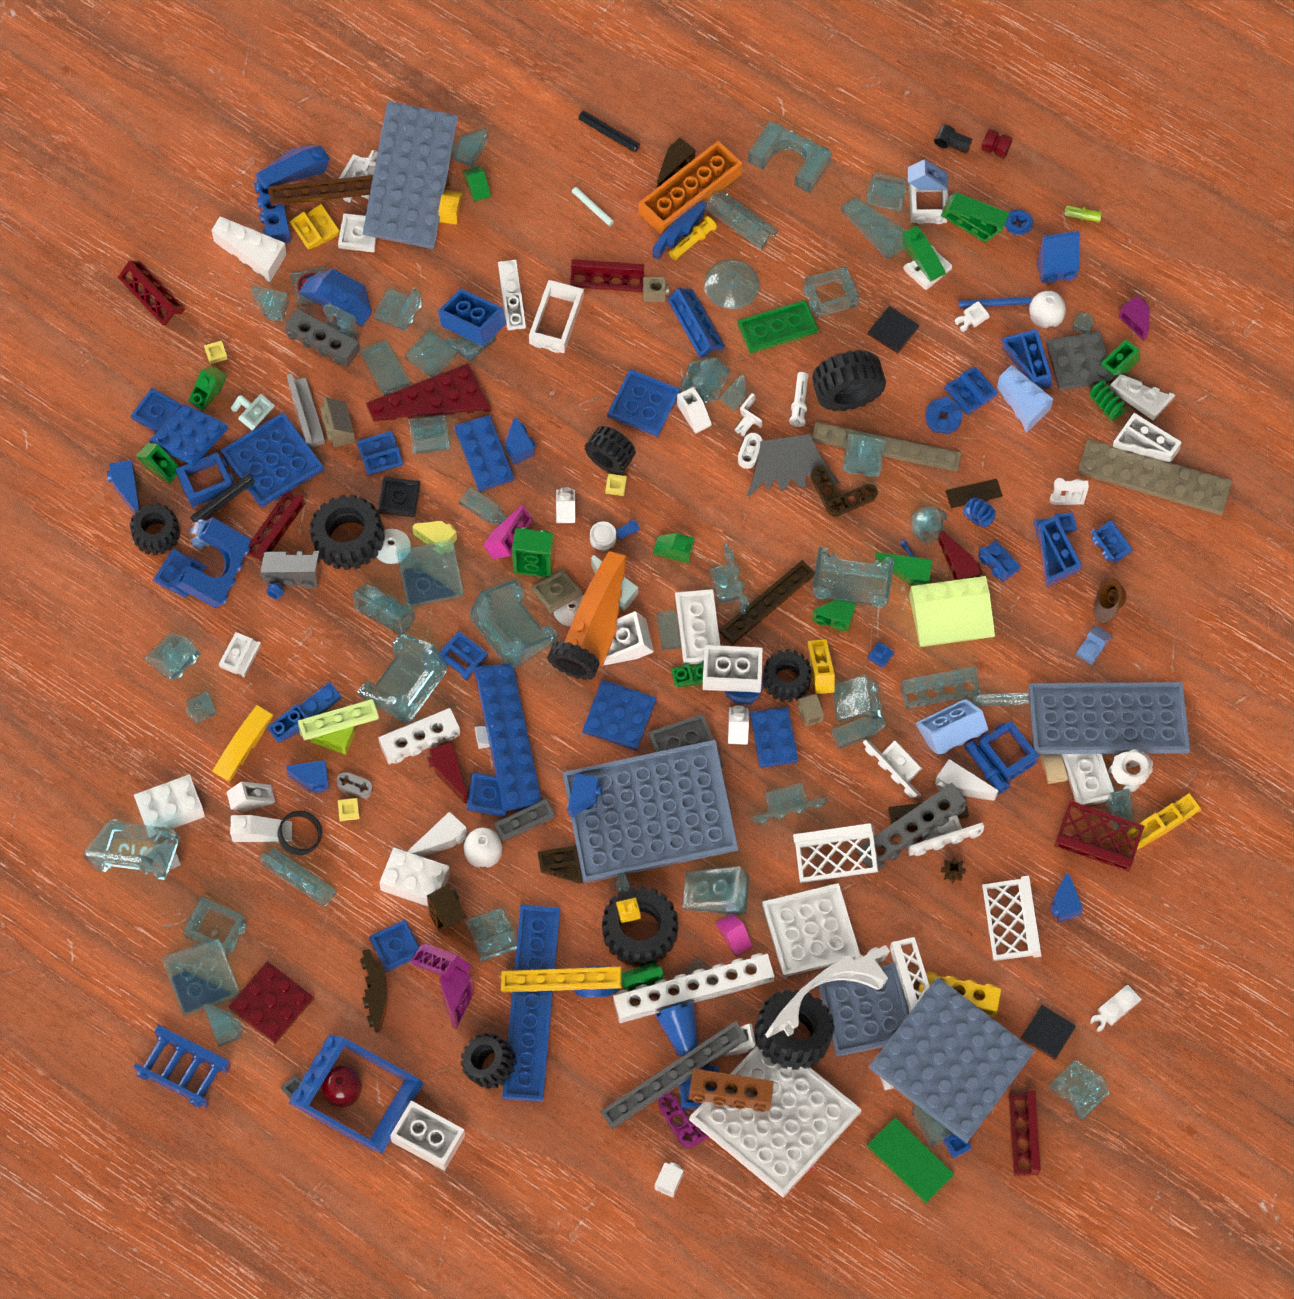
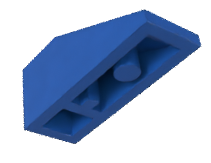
(124, 483)

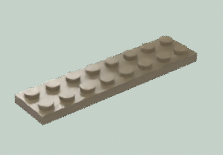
(1154, 477)

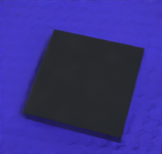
(893, 329)
(399, 497)
(1048, 1032)

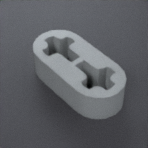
(356, 781)

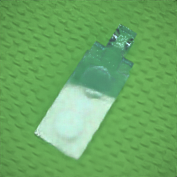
(482, 507)
(857, 731)

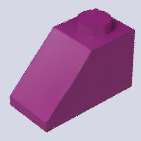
(1136, 316)

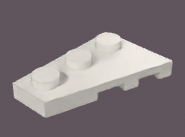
(1143, 398)

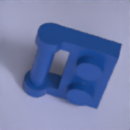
(467, 651)

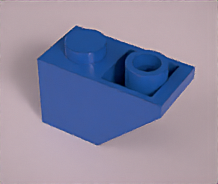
(518, 444)

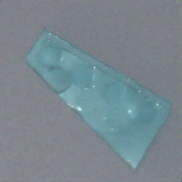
(877, 228)

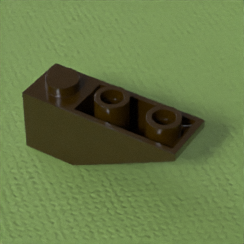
(676, 158)

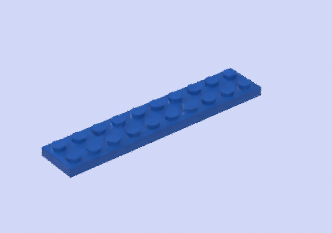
(532, 1009)

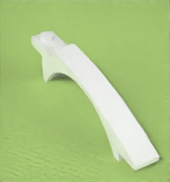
(860, 969)

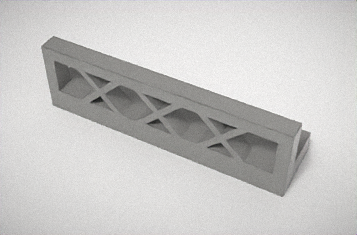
(306, 411)

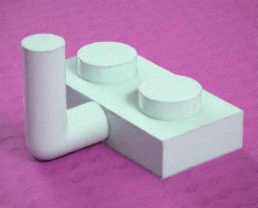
(254, 412)

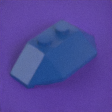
(340, 291)

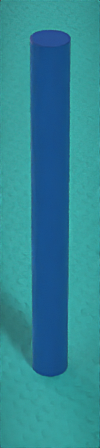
(996, 302)

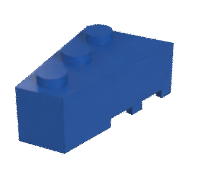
(1029, 357)

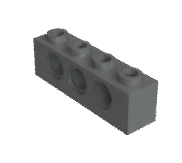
(301, 321)

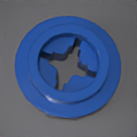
(1023, 218)

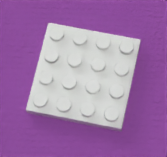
(810, 929)

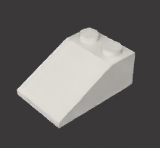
(631, 639)

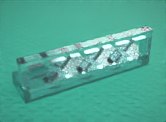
(740, 219)
(937, 681)
(298, 876)

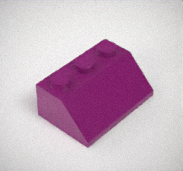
(456, 994)

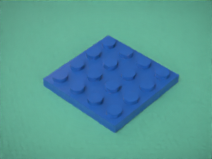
(274, 458)

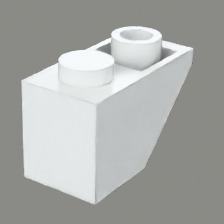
(693, 410)
(565, 505)
(738, 725)

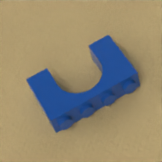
(233, 548)

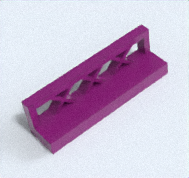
(440, 956)

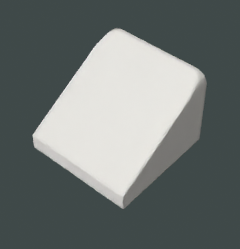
(482, 737)

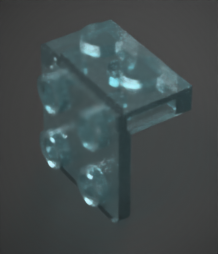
(398, 308)
(857, 698)

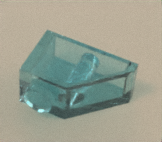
(469, 147)
(271, 303)
(223, 1024)

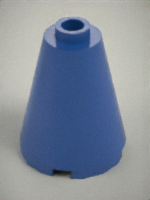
(680, 1027)

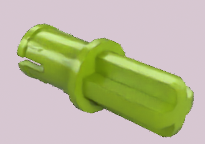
(1083, 213)

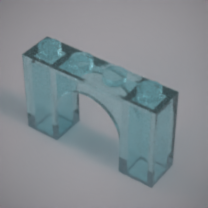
(778, 138)

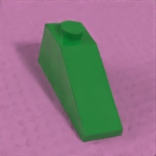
(922, 253)
(909, 569)

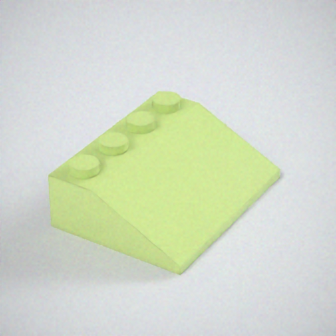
(952, 611)

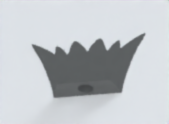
(786, 459)

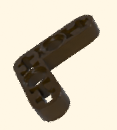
(836, 498)

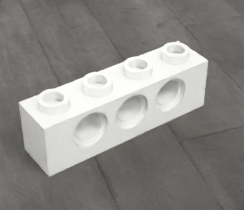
(424, 727)

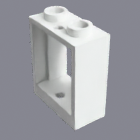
(929, 215)

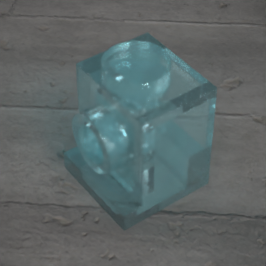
(203, 712)

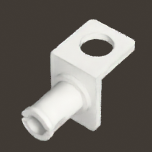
(749, 418)

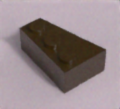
(445, 908)

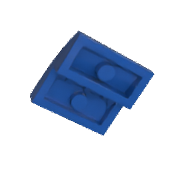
(971, 390)
(379, 453)
(172, 569)

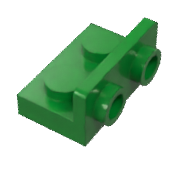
(642, 975)

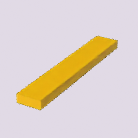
(561, 979)

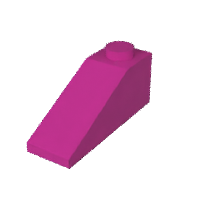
(501, 539)

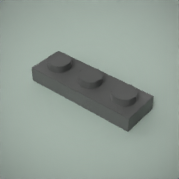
(524, 820)

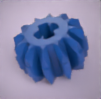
(979, 512)

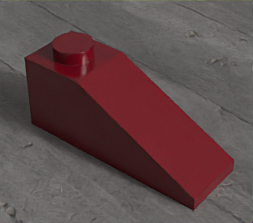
(958, 559)
(447, 769)

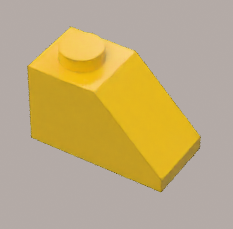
(450, 206)

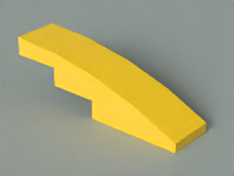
(243, 742)
(1165, 820)

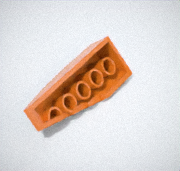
(598, 611)

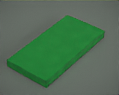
(777, 326)
(910, 1160)

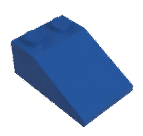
(1059, 257)

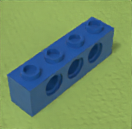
(269, 216)

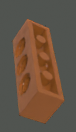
(740, 1084)

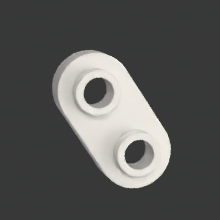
(748, 451)

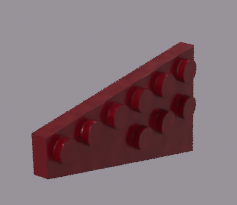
(440, 395)

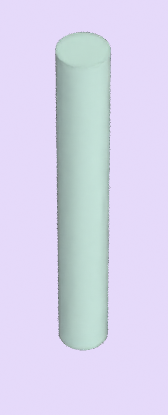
(589, 203)

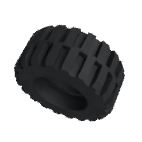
(848, 380)
(344, 511)
(641, 950)
(790, 1051)

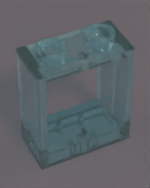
(849, 301)
(198, 916)

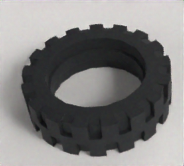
(573, 660)

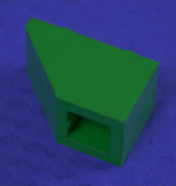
(207, 387)
(835, 614)

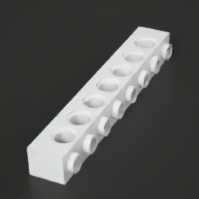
(627, 1012)

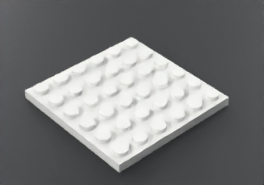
(789, 1138)

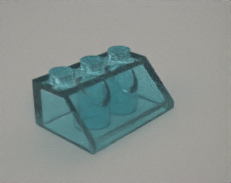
(383, 608)

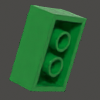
(533, 552)

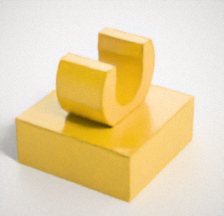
(628, 910)

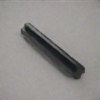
(609, 131)
(223, 498)

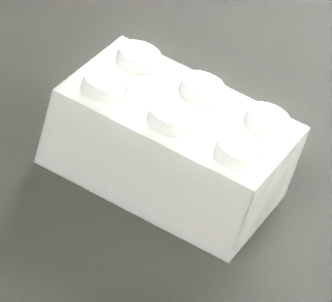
(732, 668)
(170, 803)
(413, 876)
(427, 1135)

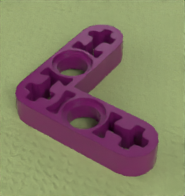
(685, 1128)

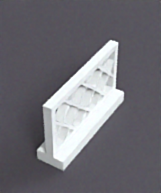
(837, 836)
(1028, 915)

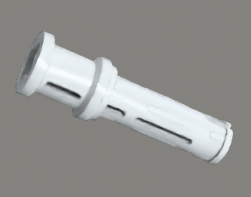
(798, 406)

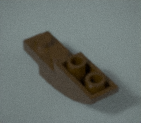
(376, 994)

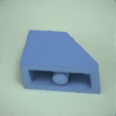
(927, 176)

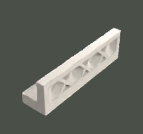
(903, 973)

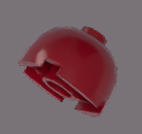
(341, 1087)

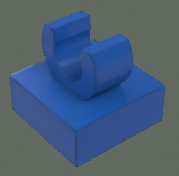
(881, 655)

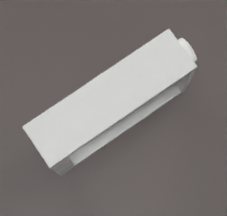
(563, 292)

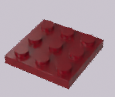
(271, 1002)

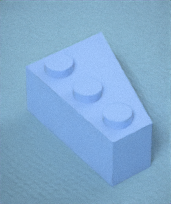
(1024, 397)

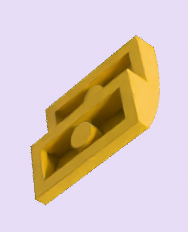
(315, 227)

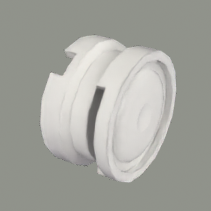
(603, 536)

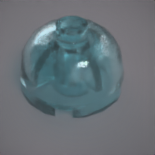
(927, 523)

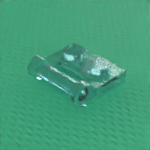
(345, 322)

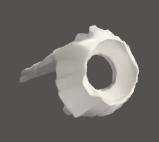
(1135, 758)

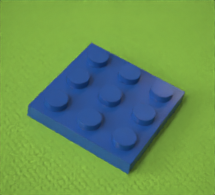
(643, 403)
(189, 434)
(619, 715)

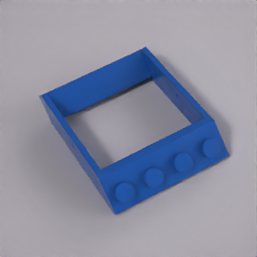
(319, 1070)

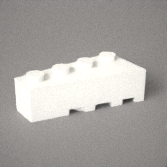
(251, 247)

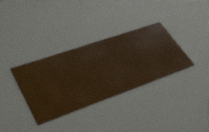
(982, 490)

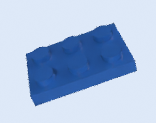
(773, 737)

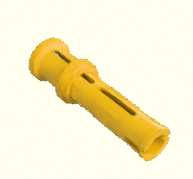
(698, 233)

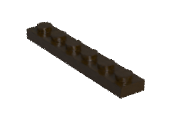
(767, 602)

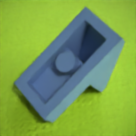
(1093, 645)

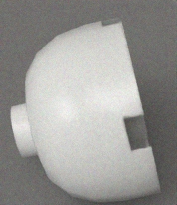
(1047, 309)
(483, 847)

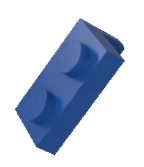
(1112, 542)

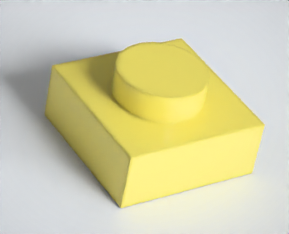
(215, 352)
(616, 484)
(348, 809)

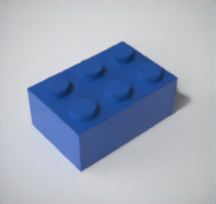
(472, 317)

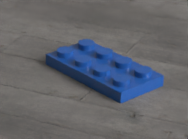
(484, 453)

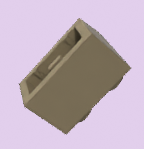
(337, 422)

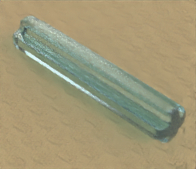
(1000, 699)

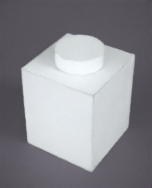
(669, 1179)

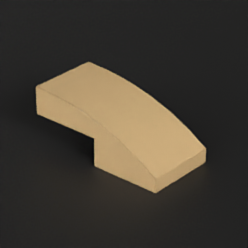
(1054, 768)

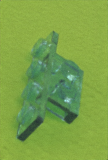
(726, 581)
(786, 800)

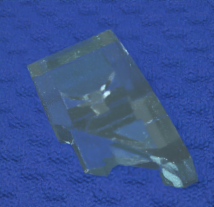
(735, 393)

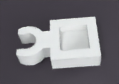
(973, 315)

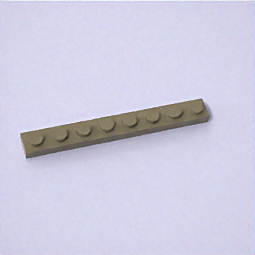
(893, 448)

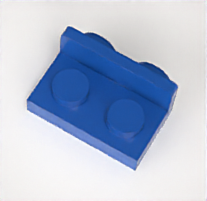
(999, 561)

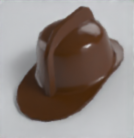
(1109, 599)

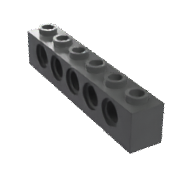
(915, 817)

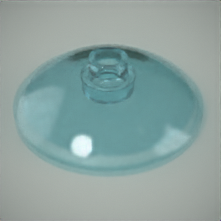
(731, 292)

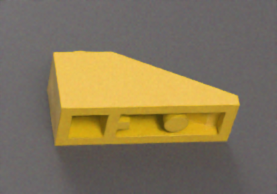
(822, 667)

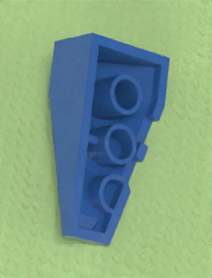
(295, 165)

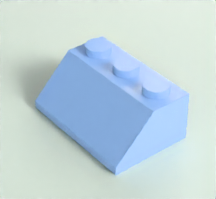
(952, 726)

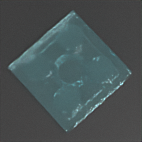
(430, 354)

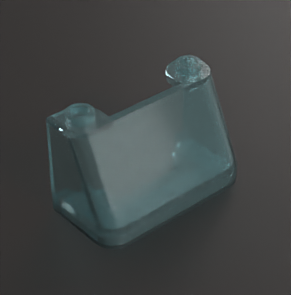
(852, 579)
(509, 625)
(407, 679)
(133, 847)

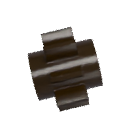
(954, 864)

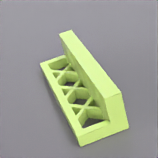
(337, 719)

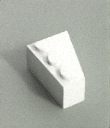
(1147, 440)

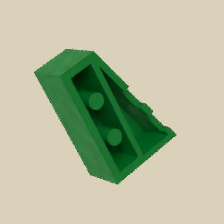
(974, 216)

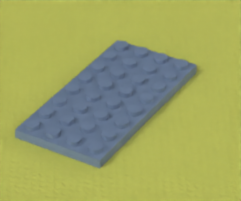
(410, 175)
(1108, 718)

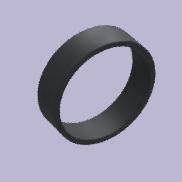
(310, 817)

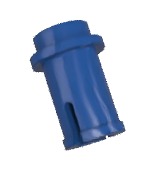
(626, 530)

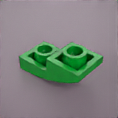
(688, 675)

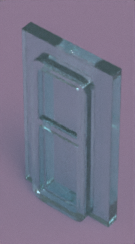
(384, 367)

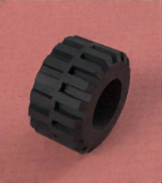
(610, 450)
(154, 515)
(787, 661)
(500, 1068)

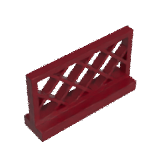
(1095, 852)

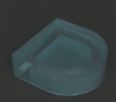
(1083, 323)

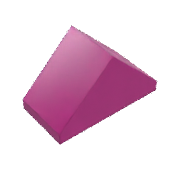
(734, 934)

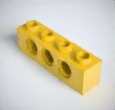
(969, 987)

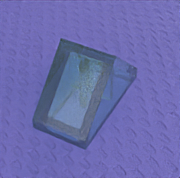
(1120, 805)

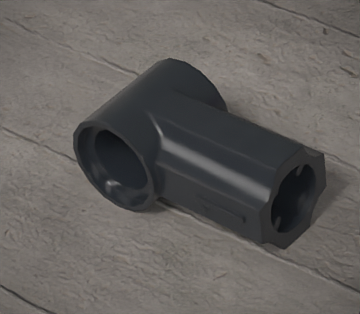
(948, 137)

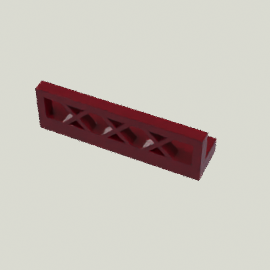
(604, 269)
(154, 286)
(278, 529)
(1032, 1133)

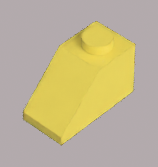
(434, 532)

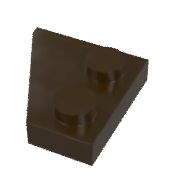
(561, 863)

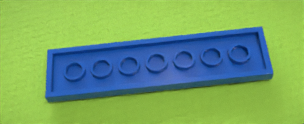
(507, 736)

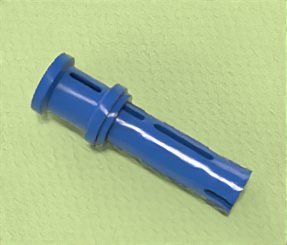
(991, 773)

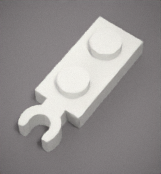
(1116, 1007)

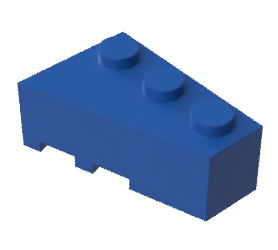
(1056, 552)

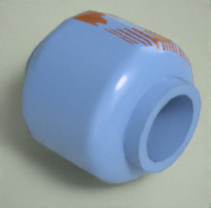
(194, 532)

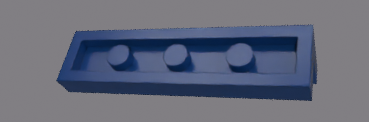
(692, 322)

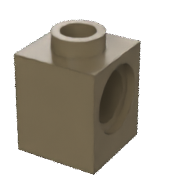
(651, 295)
(810, 709)

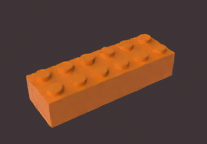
(692, 184)

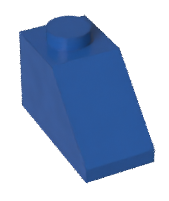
(310, 775)
(583, 793)
(1066, 901)

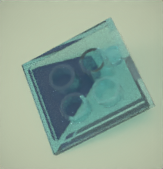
(429, 573)
(200, 976)

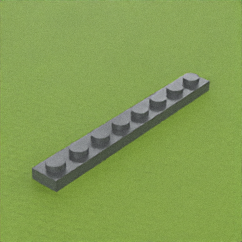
(673, 1075)

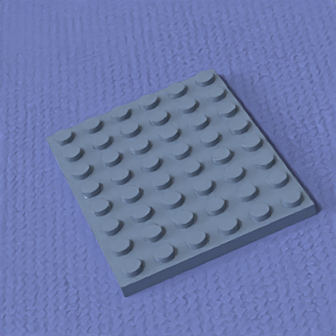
(653, 812)

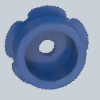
(275, 590)

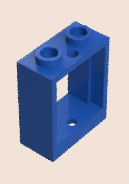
(209, 493)
(1018, 767)

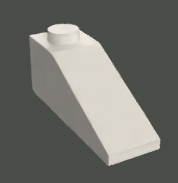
(965, 782)
(258, 829)
(441, 837)

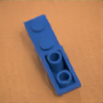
(318, 703)

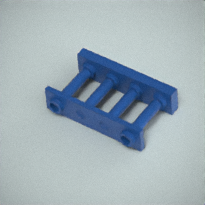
(182, 1047)

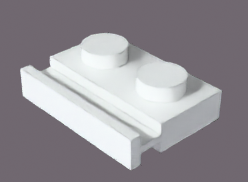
(240, 654)

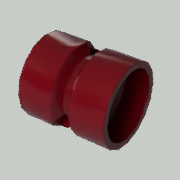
(996, 143)

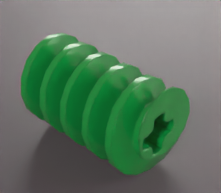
(1106, 400)

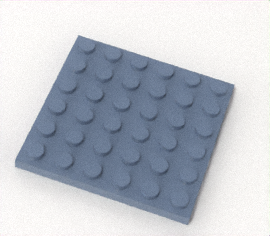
(951, 1059)

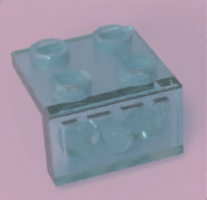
(492, 934)
(1080, 1088)

